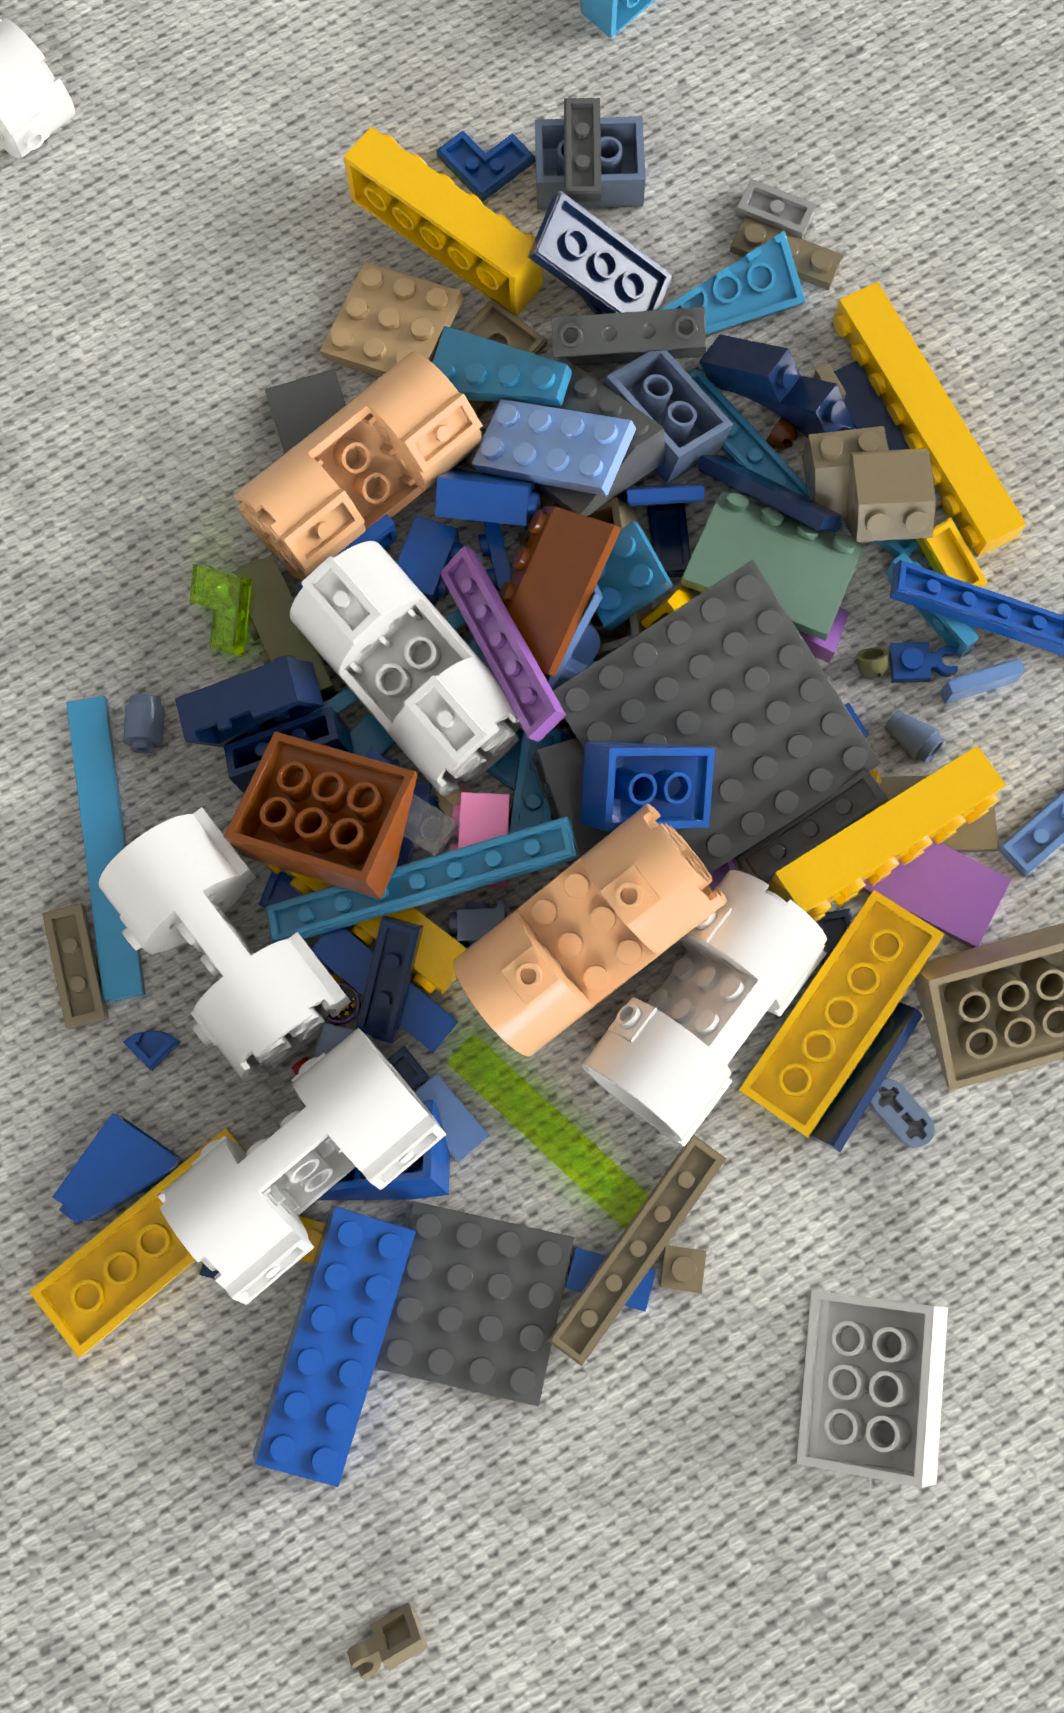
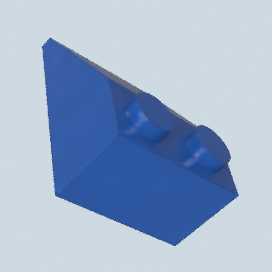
(629, 775)

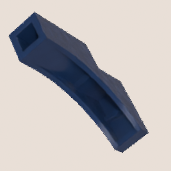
(773, 380)

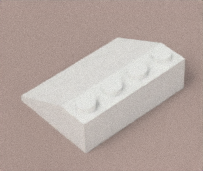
(873, 1388)

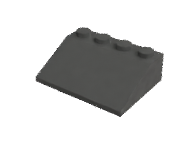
(642, 456)

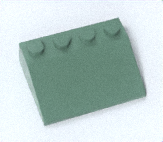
(801, 564)

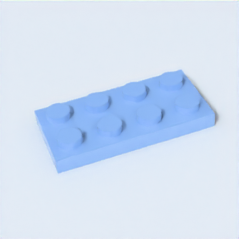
(554, 446)

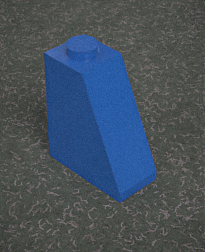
(485, 498)
(114, 1170)

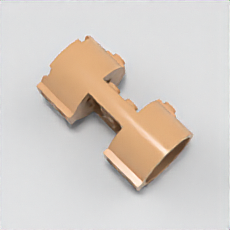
(361, 465)
(587, 932)

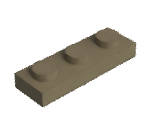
(812, 261)
(75, 966)

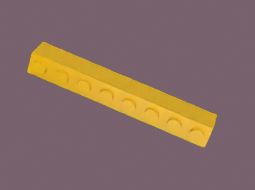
(928, 419)

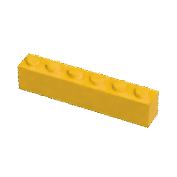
(436, 948)

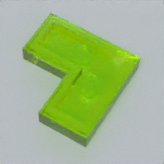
(230, 601)

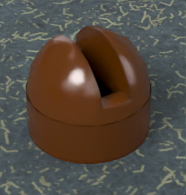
(782, 435)

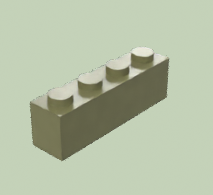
(272, 623)

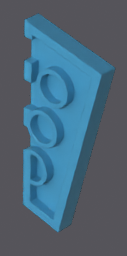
(748, 289)
(497, 371)

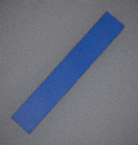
(978, 607)

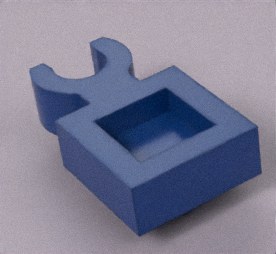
(915, 662)

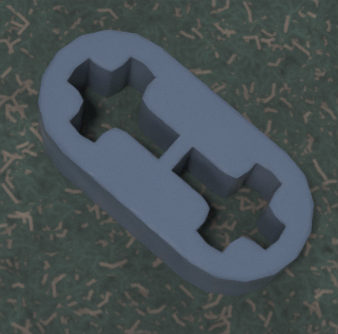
(907, 1106)

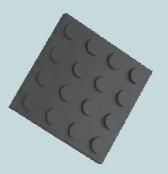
(477, 1304)

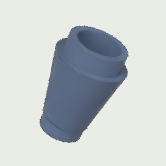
(916, 737)

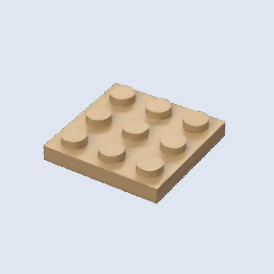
(388, 319)

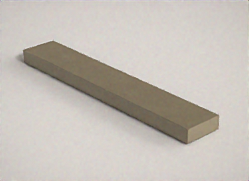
(636, 1250)

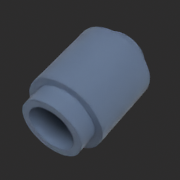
(143, 723)

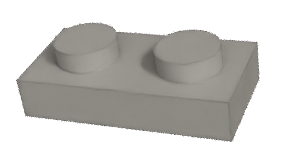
(776, 208)

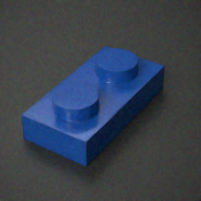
(493, 545)

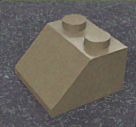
(828, 463)
(890, 495)

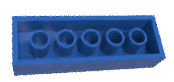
(333, 1346)

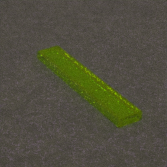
(548, 1130)

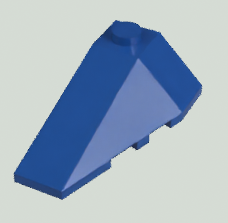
(422, 1179)

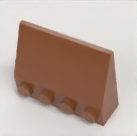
(556, 580)
(324, 814)

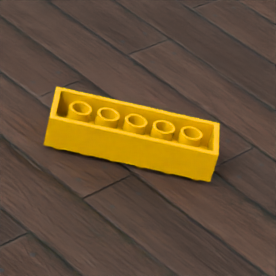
(443, 220)
(889, 835)

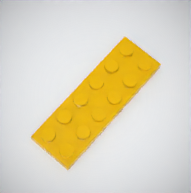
(841, 1013)
(117, 1269)

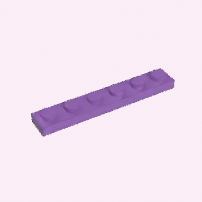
(502, 645)

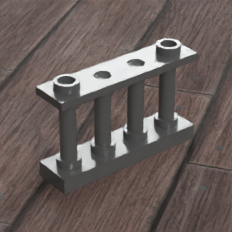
(629, 335)

